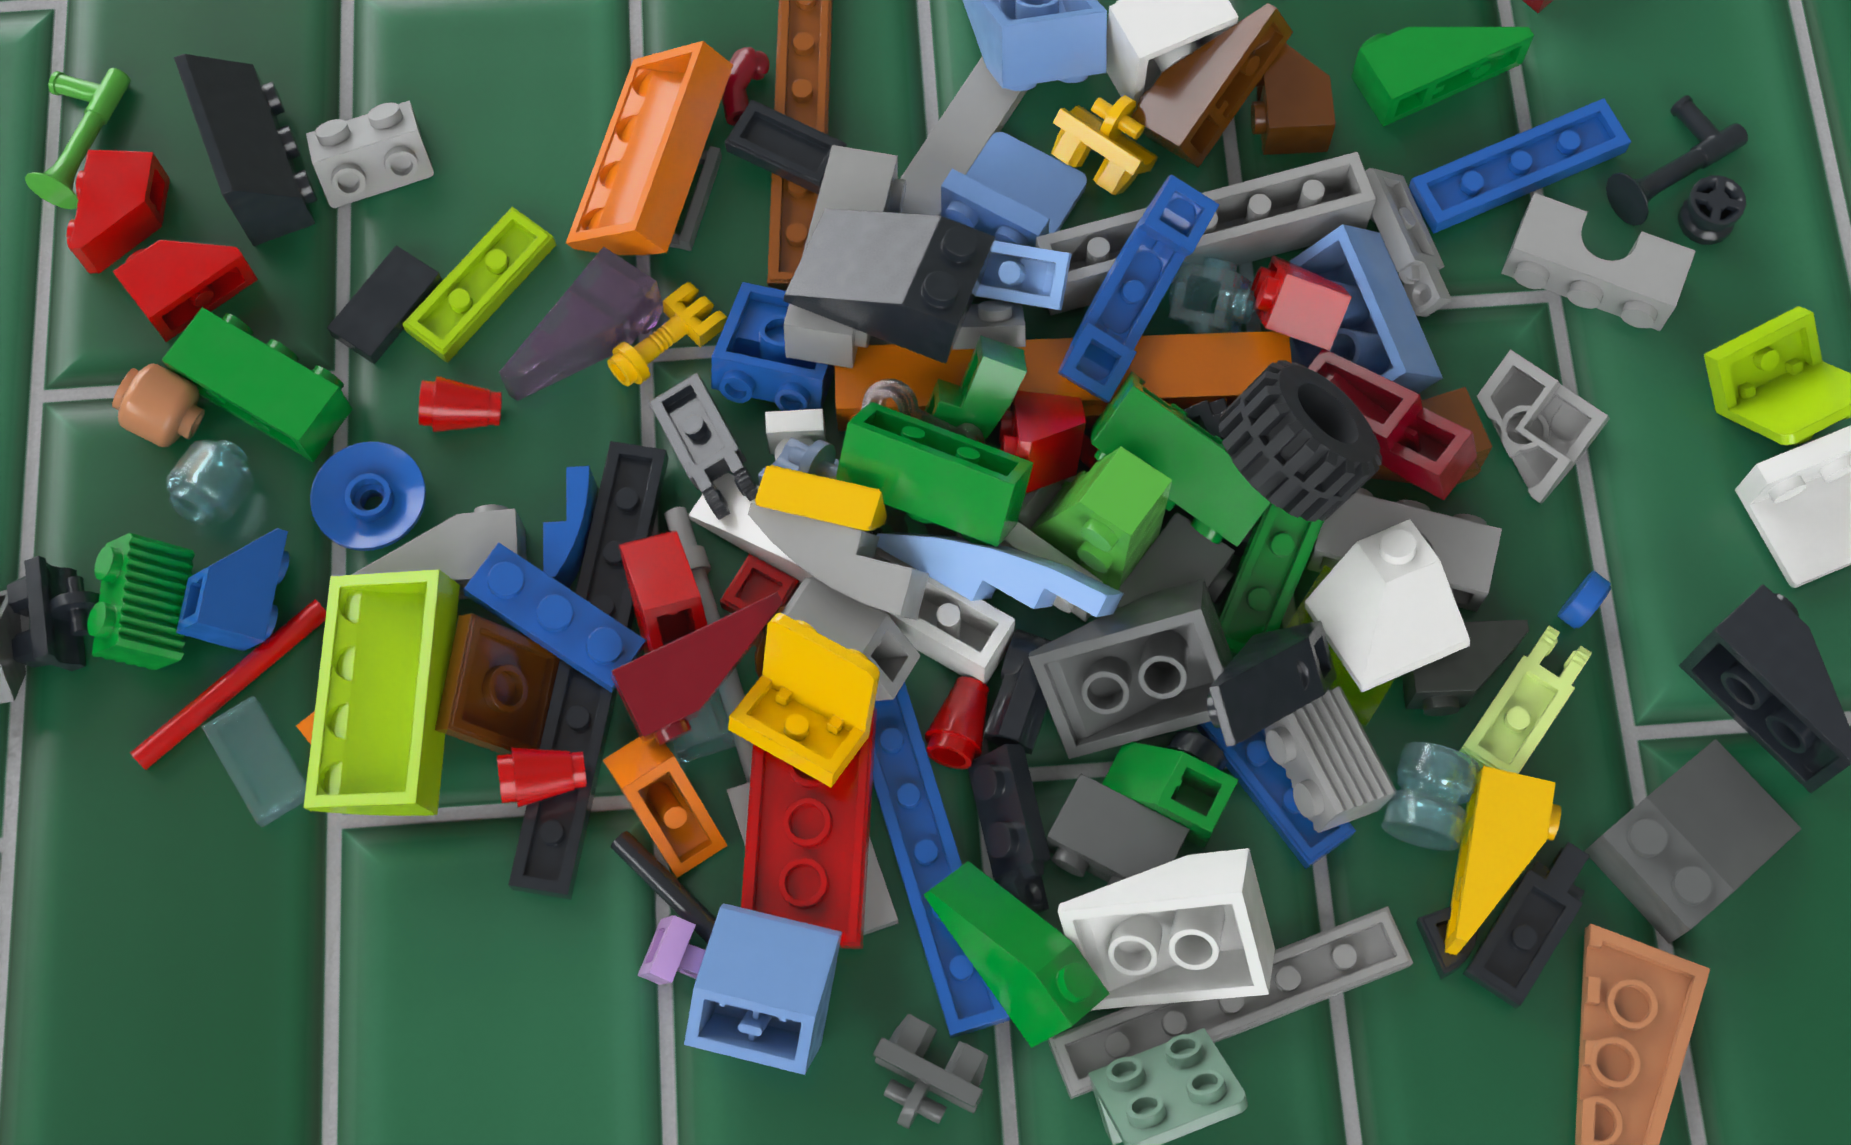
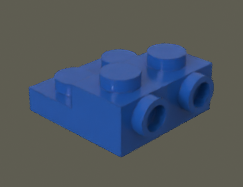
(753, 357)

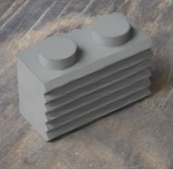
(1329, 762)

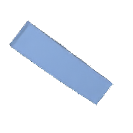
(979, 569)

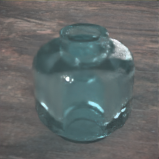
(209, 482)

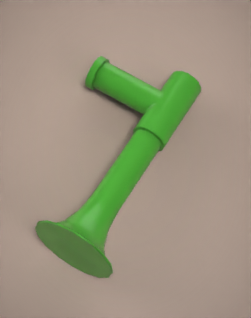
(57, 182)

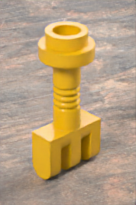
(631, 363)

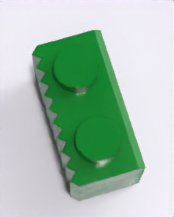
(140, 601)

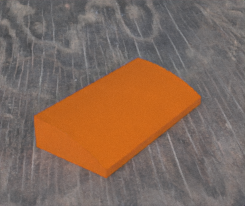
(651, 152)

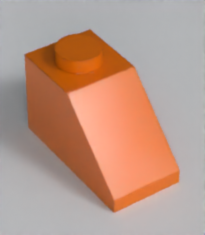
(665, 803)

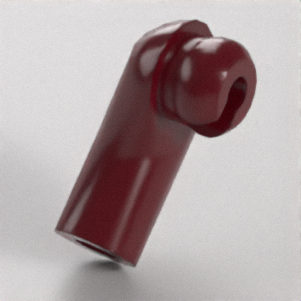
(746, 66)

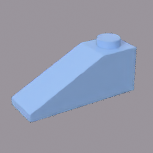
(1025, 275)

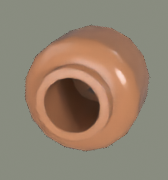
(158, 405)

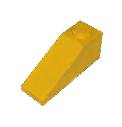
(1502, 833)

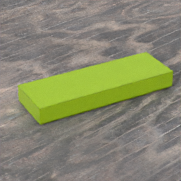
(479, 284)

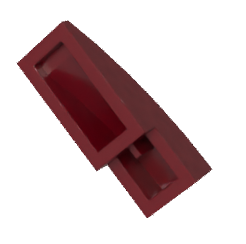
(1411, 438)

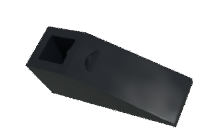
(1270, 680)

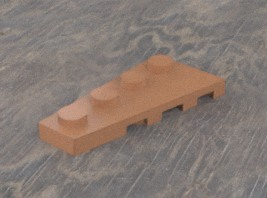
(1632, 1037)

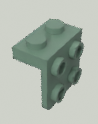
(1166, 1091)

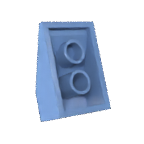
(1040, 40)

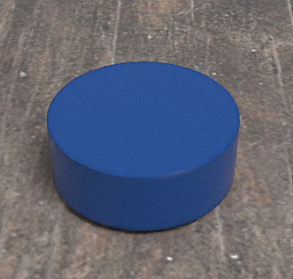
(1585, 600)

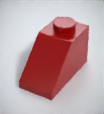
(179, 278)

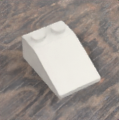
(1176, 932)

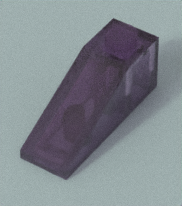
(598, 311)

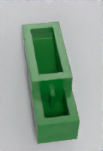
(985, 389)

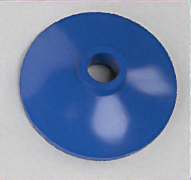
(353, 478)

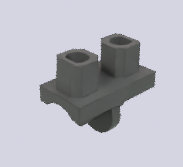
(905, 1057)

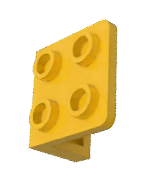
(810, 701)

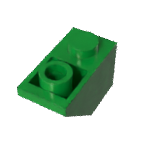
(1173, 786)

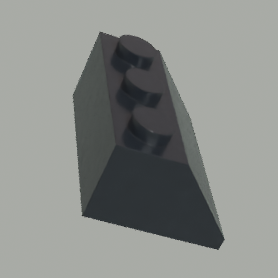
(248, 146)

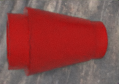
(457, 405)
(959, 725)
(539, 774)

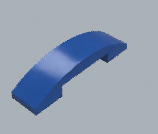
(1136, 287)

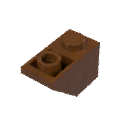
(1293, 106)

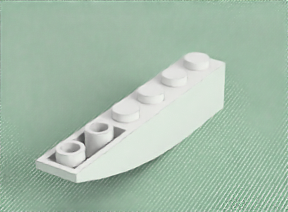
(949, 627)

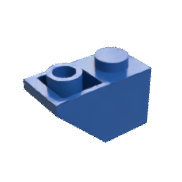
(235, 596)

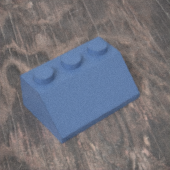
(1379, 321)

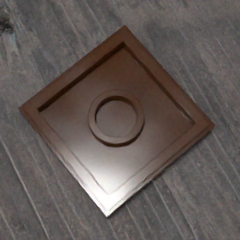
(496, 687)

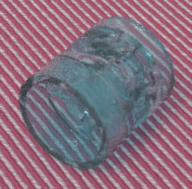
(1432, 786)

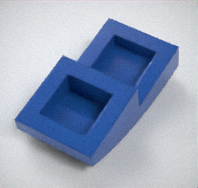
(566, 540)

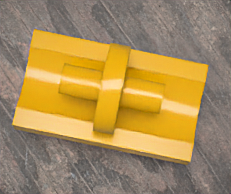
(1085, 131)

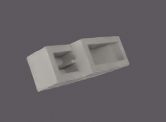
(844, 561)

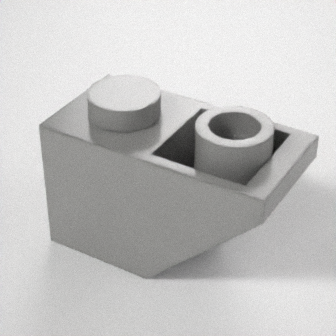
(856, 628)

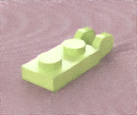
(1524, 708)

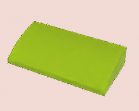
(382, 694)

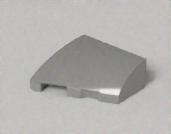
(1539, 422)

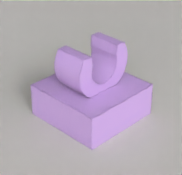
(671, 952)

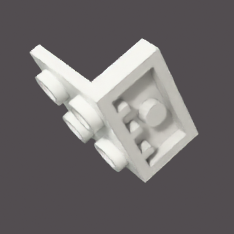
(1804, 507)

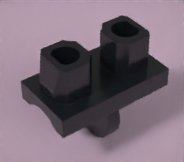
(57, 614)

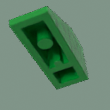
(1430, 64)
(1017, 953)

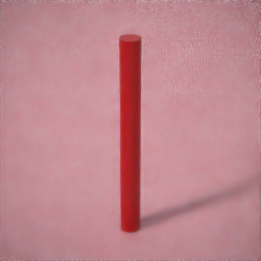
(229, 685)

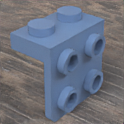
(1012, 192)

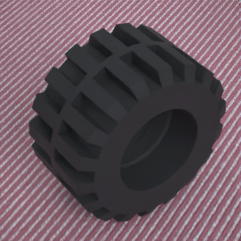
(1300, 441)

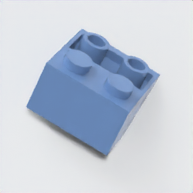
(763, 989)

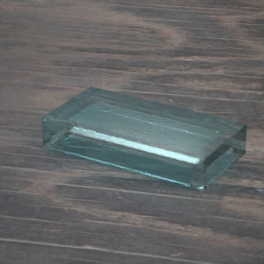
(257, 761)

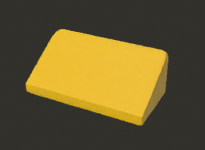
(821, 498)

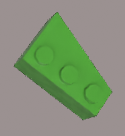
(1107, 516)

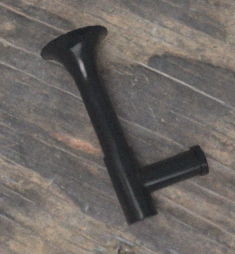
(1631, 196)

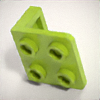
(1778, 380)

